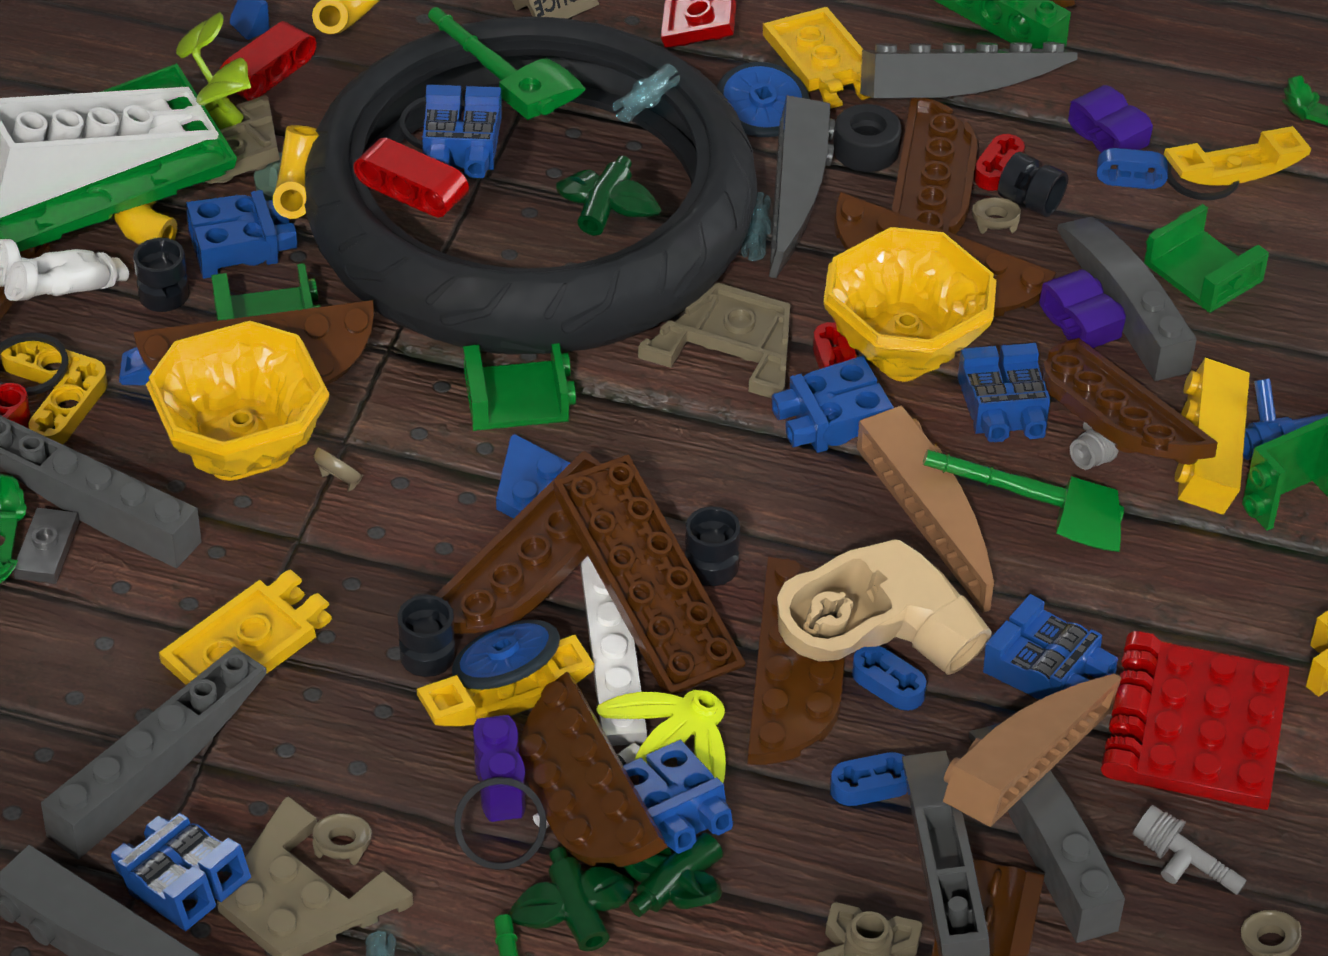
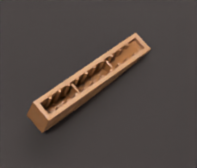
(932, 499)
(1025, 749)

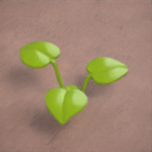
(226, 81)

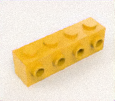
(1219, 409)

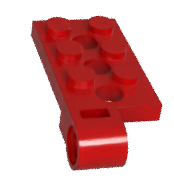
(685, 25)

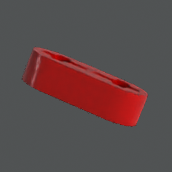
(992, 159)
(824, 352)

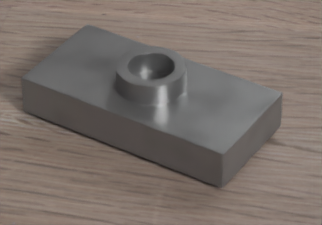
(46, 545)

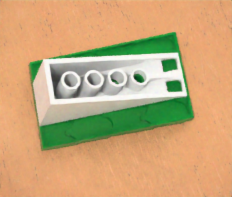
(102, 153)

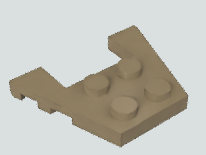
(251, 139)
(733, 324)
(292, 907)

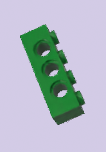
(1016, 19)

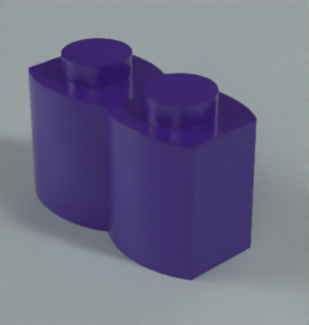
(1109, 120)
(1082, 308)
(498, 756)

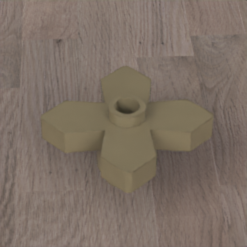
(870, 933)

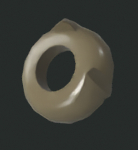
(996, 206)
(330, 464)
(341, 825)
(1271, 922)

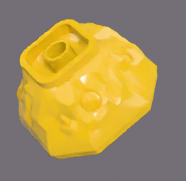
(909, 300)
(238, 398)

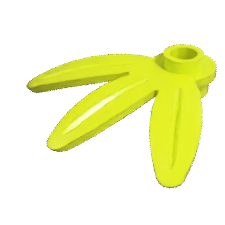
(692, 715)

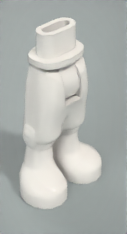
(56, 272)

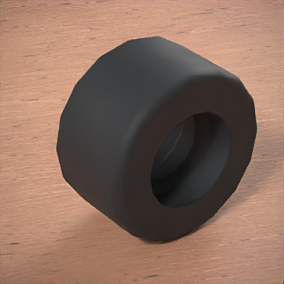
(867, 137)

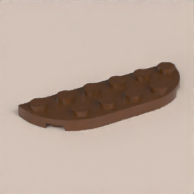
(935, 166)
(1017, 280)
(331, 334)
(1121, 406)
(518, 563)
(793, 694)
(584, 782)

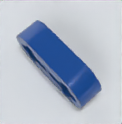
(1132, 168)
(887, 678)
(871, 779)

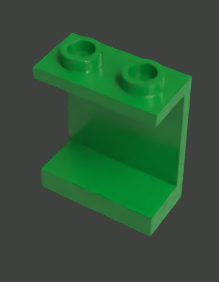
(1200, 263)
(263, 302)
(518, 392)
(1286, 465)

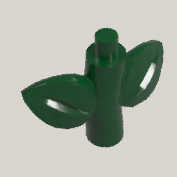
(607, 192)
(677, 878)
(573, 899)

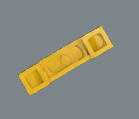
(1272, 153)
(456, 705)

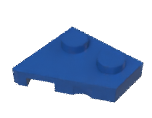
(525, 475)

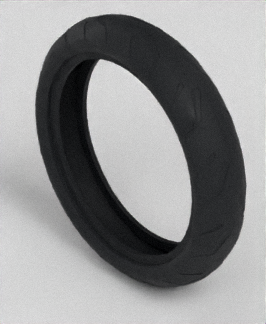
(532, 307)

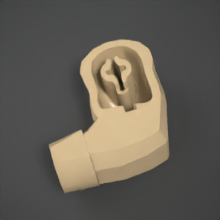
(878, 596)

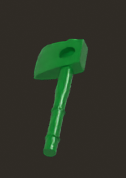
(530, 90)
(1086, 511)

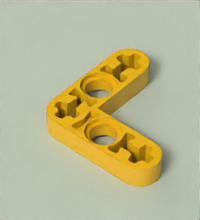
(28, 361)

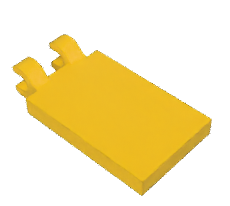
(818, 52)
(254, 622)

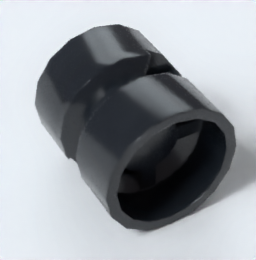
(1030, 183)
(161, 274)
(713, 545)
(426, 635)

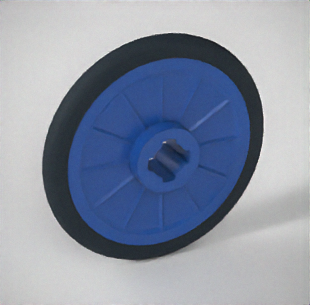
(749, 84)
(506, 654)

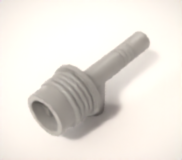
(1092, 449)
(1162, 833)

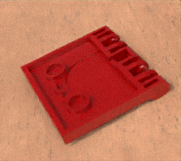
(1202, 722)

